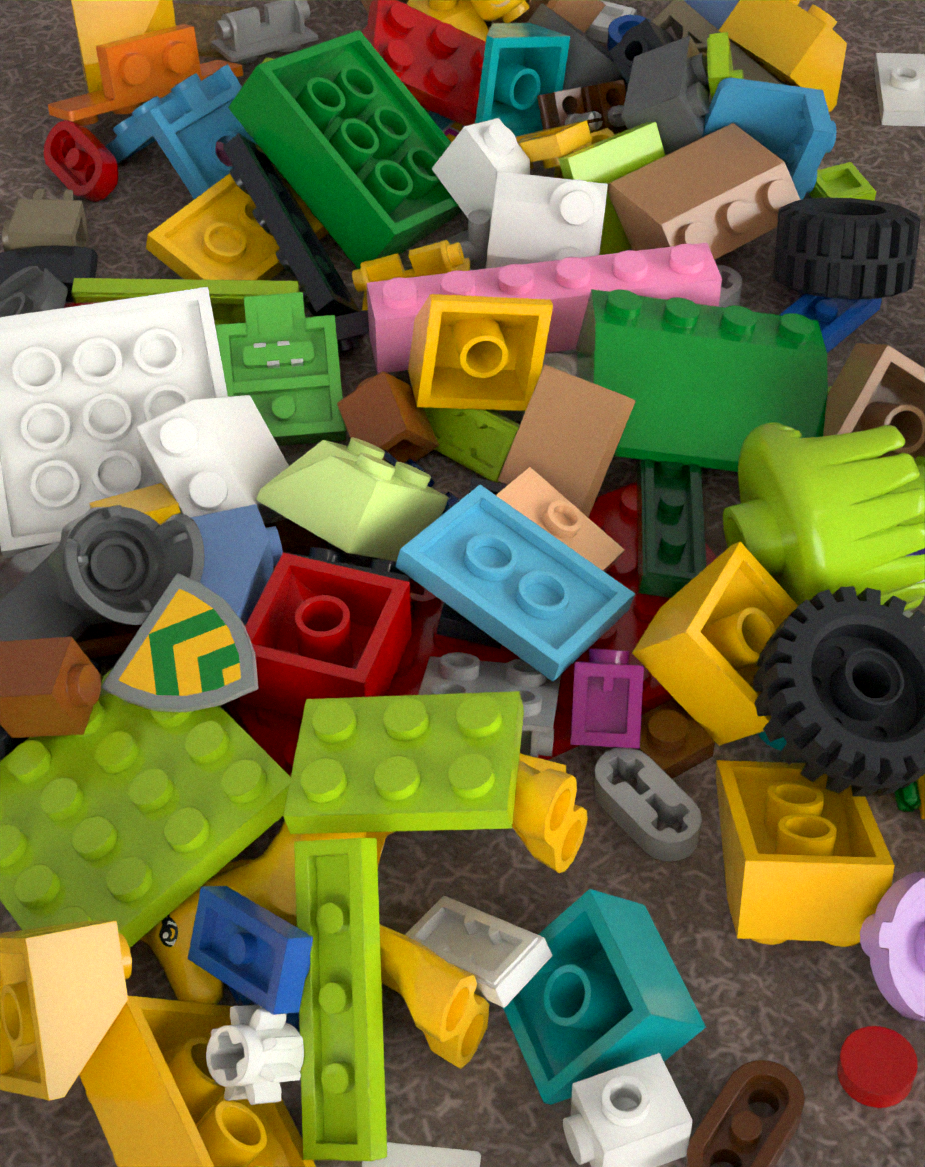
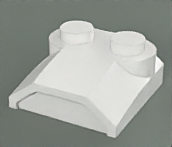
(544, 219)

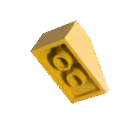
(798, 855)

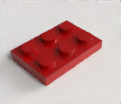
(429, 57)

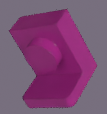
(607, 700)

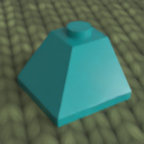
(516, 68)

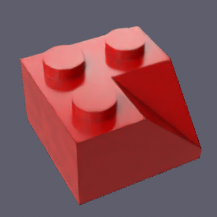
(326, 634)

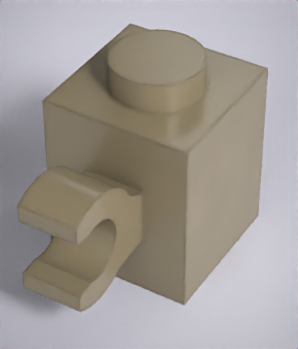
(46, 223)

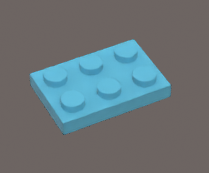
(515, 581)

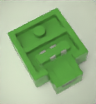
(286, 368)

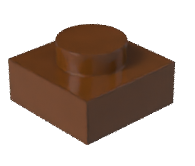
(674, 739)

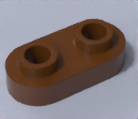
(738, 1135)

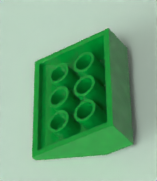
(350, 144)
(702, 374)

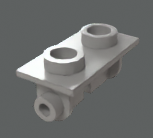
(245, 38)

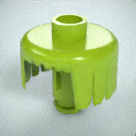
(832, 512)

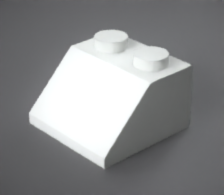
(212, 454)

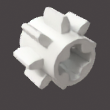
(254, 1055)

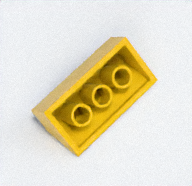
(163, 1104)

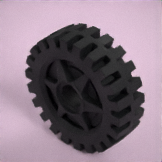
(813, 699)

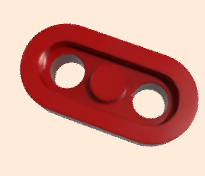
(80, 161)

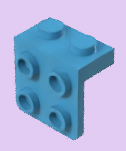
(782, 118)

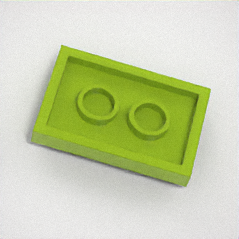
(406, 763)

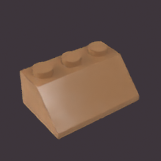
(707, 192)

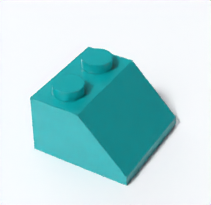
(600, 997)

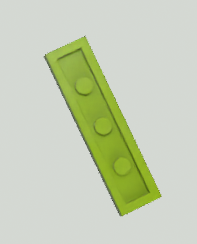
(341, 1001)

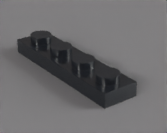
(284, 220)

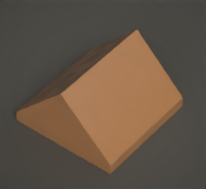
(569, 435)

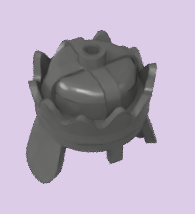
(122, 561)

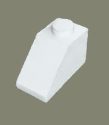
(472, 163)

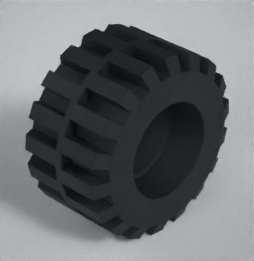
(846, 248)

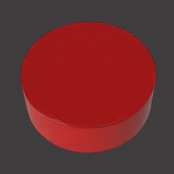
(877, 1066)

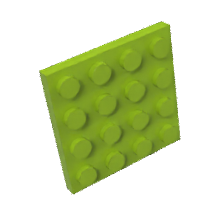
(129, 814)

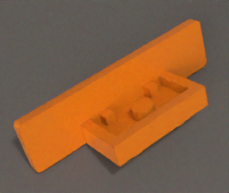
(137, 71)

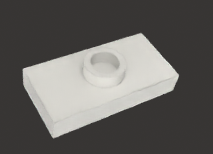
(900, 88)
(484, 945)

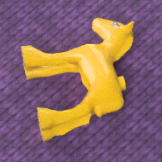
(434, 990)

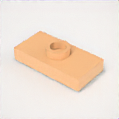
(562, 519)

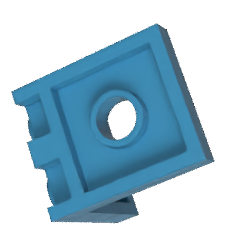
(186, 128)

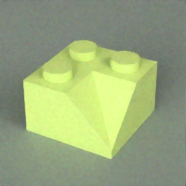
(355, 498)

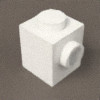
(628, 1117)

